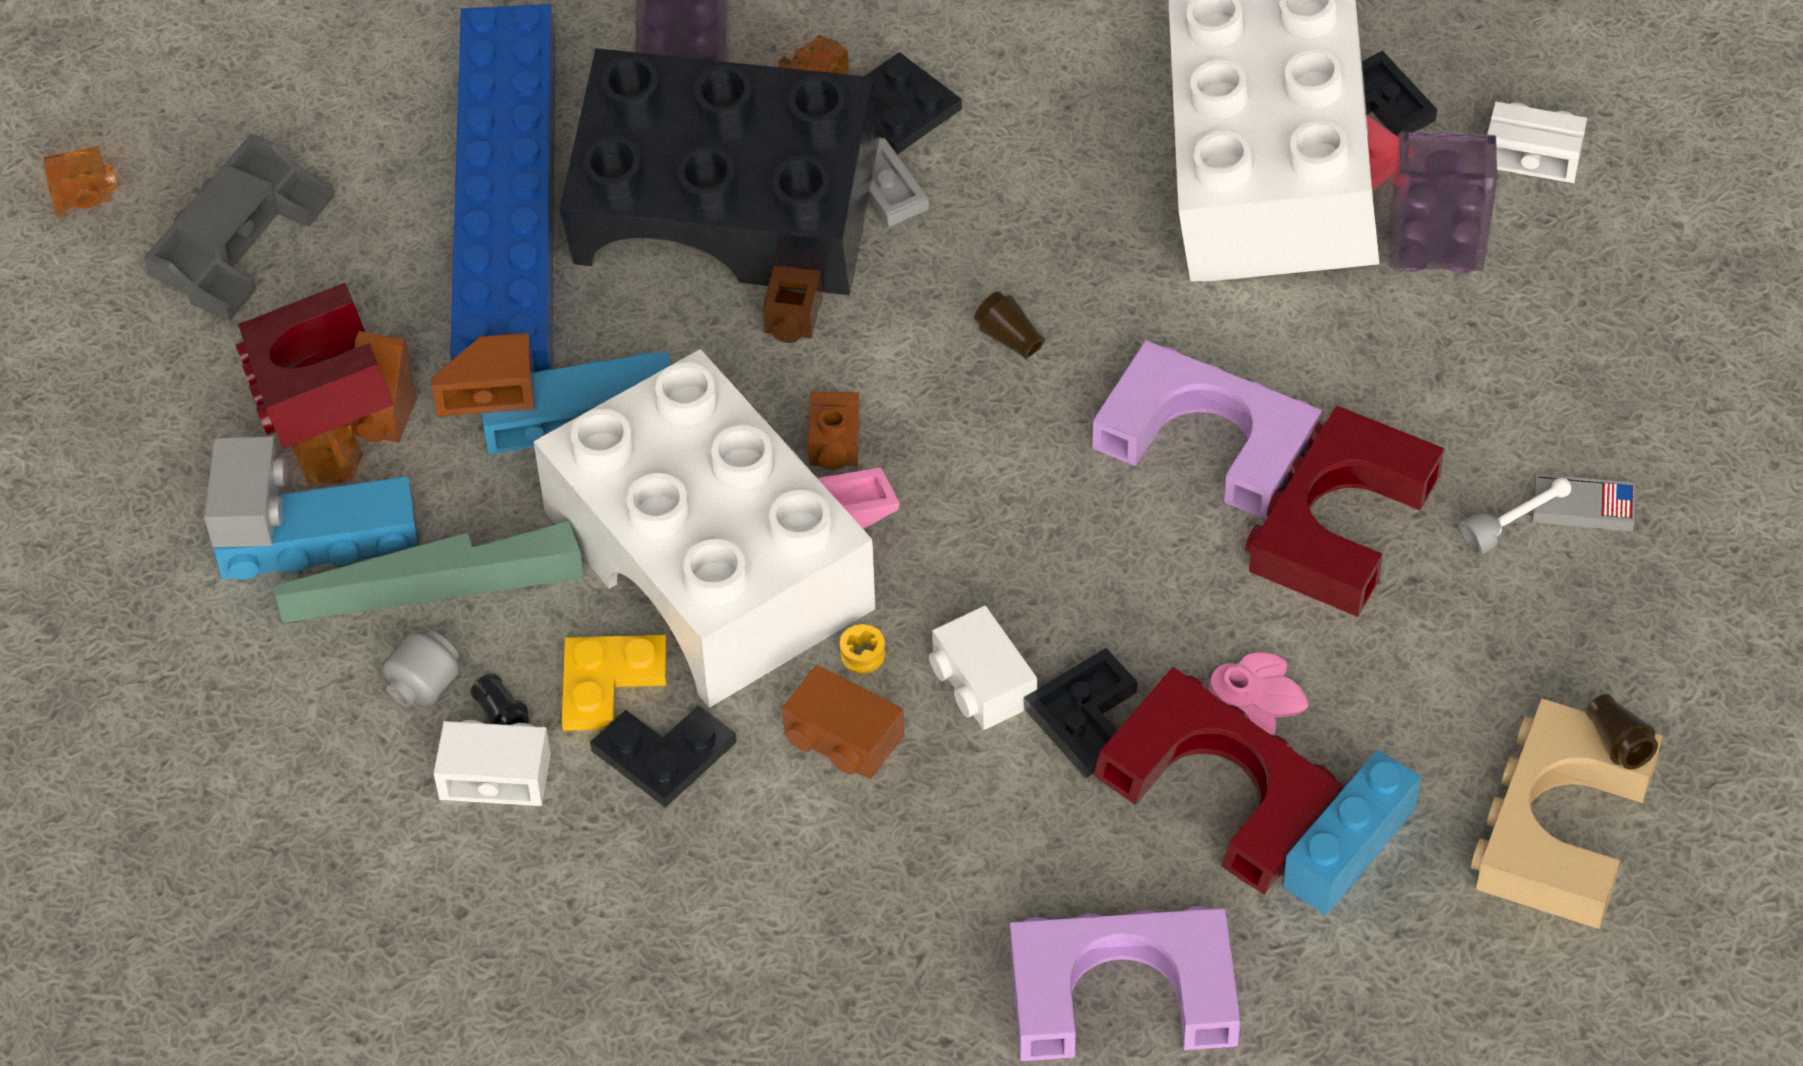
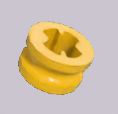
(869, 659)

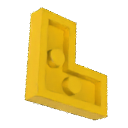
(600, 665)

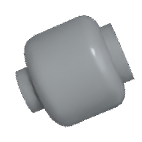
(421, 669)

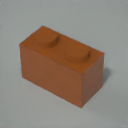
(842, 722)

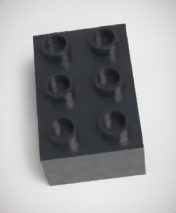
(725, 161)

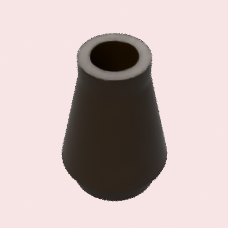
(1007, 323)
(1623, 734)

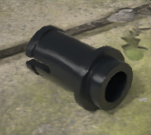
(499, 702)

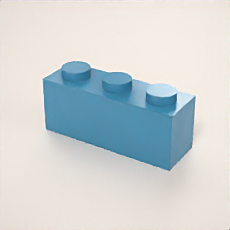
(1351, 832)

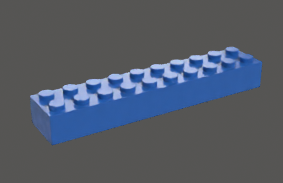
(505, 178)

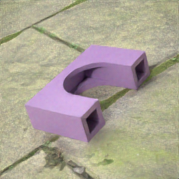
(1169, 384)
(1182, 945)

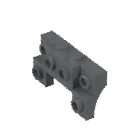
(228, 218)

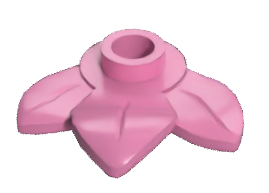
(1260, 689)

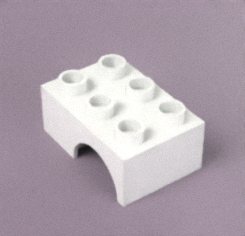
(1270, 137)
(710, 522)

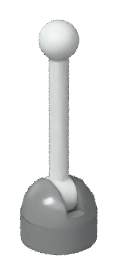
(1484, 530)

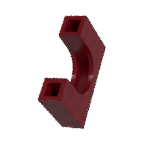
(286, 383)
(1342, 454)
(1189, 720)

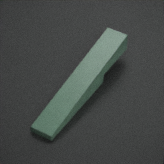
(434, 573)

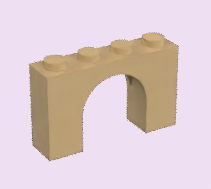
(1521, 857)

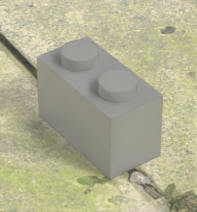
(244, 491)

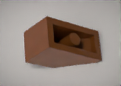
(396, 369)
(487, 377)

